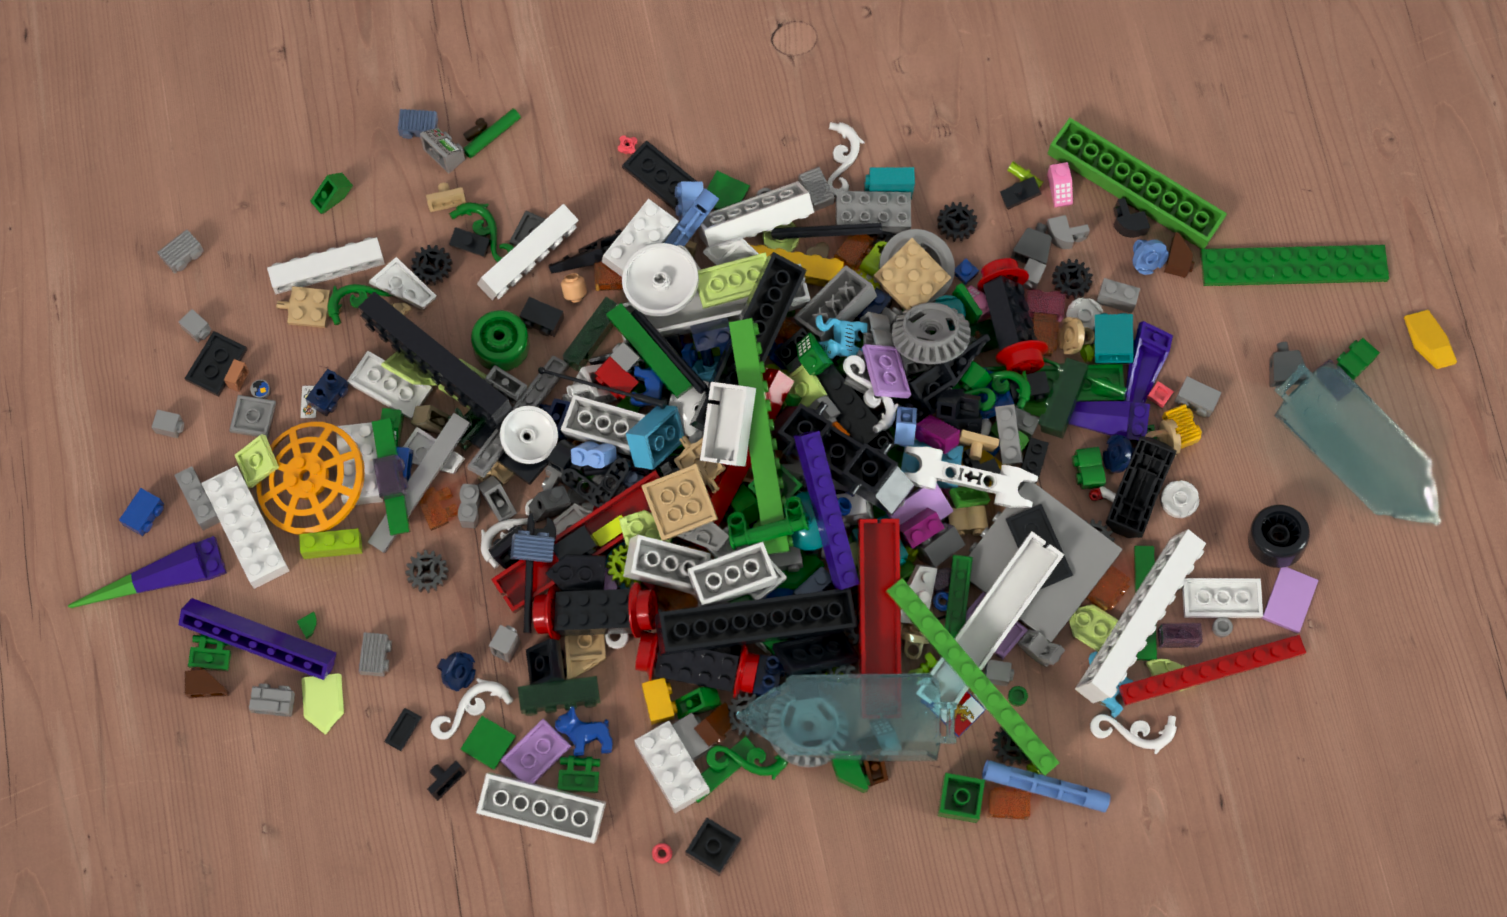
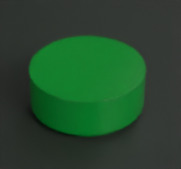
(1017, 696)

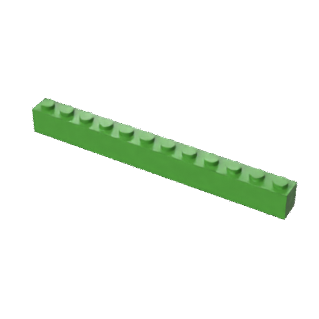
(761, 443)
(972, 676)

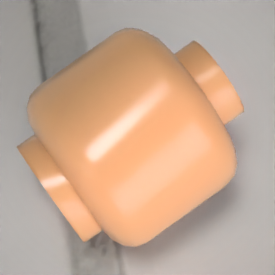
(573, 287)

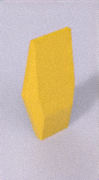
(1430, 339)

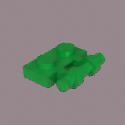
(209, 658)
(579, 781)

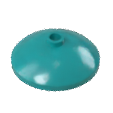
(809, 539)

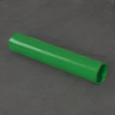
(491, 133)

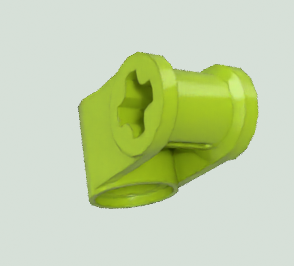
(871, 262)

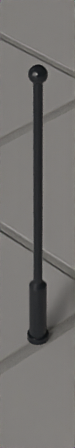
(638, 397)

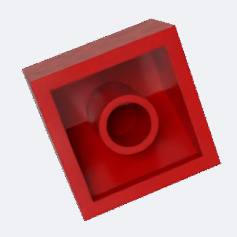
(615, 377)

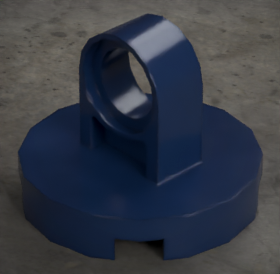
(1118, 453)
(457, 670)

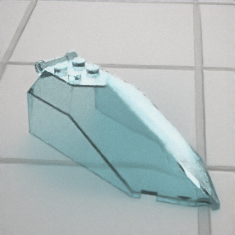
(1359, 444)
(854, 717)

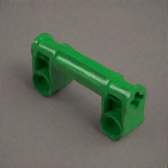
(741, 534)

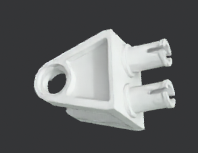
(588, 374)

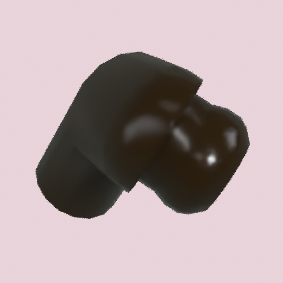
(480, 126)

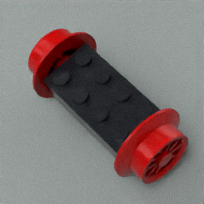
(1010, 316)
(595, 612)
(706, 668)

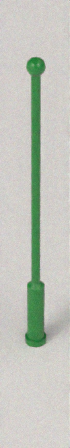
(1098, 381)

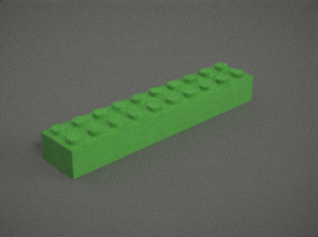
(1137, 183)

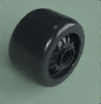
(1280, 523)

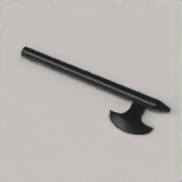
(551, 529)

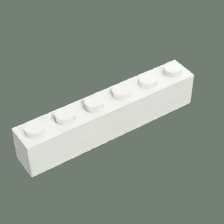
(326, 265)

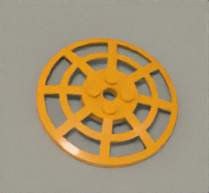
(317, 480)

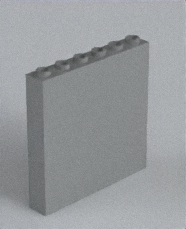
(1084, 548)

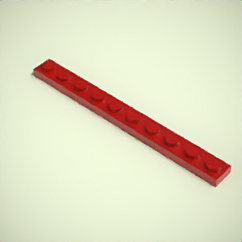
(1212, 670)

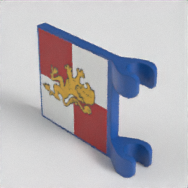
(967, 712)

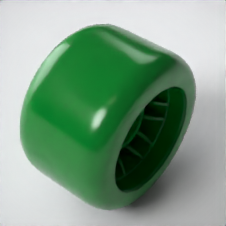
(503, 353)

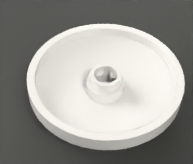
(660, 279)

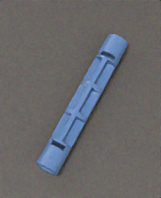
(692, 219)
(1046, 786)

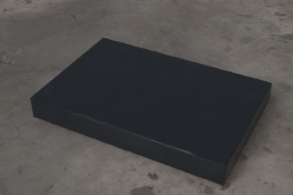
(214, 362)

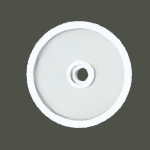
(686, 408)
(540, 428)

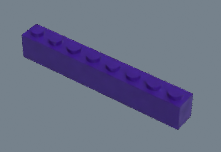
(826, 509)
(257, 638)

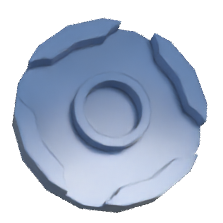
(1149, 255)

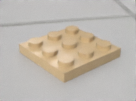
(912, 276)
(679, 502)

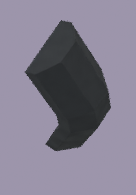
(1140, 487)

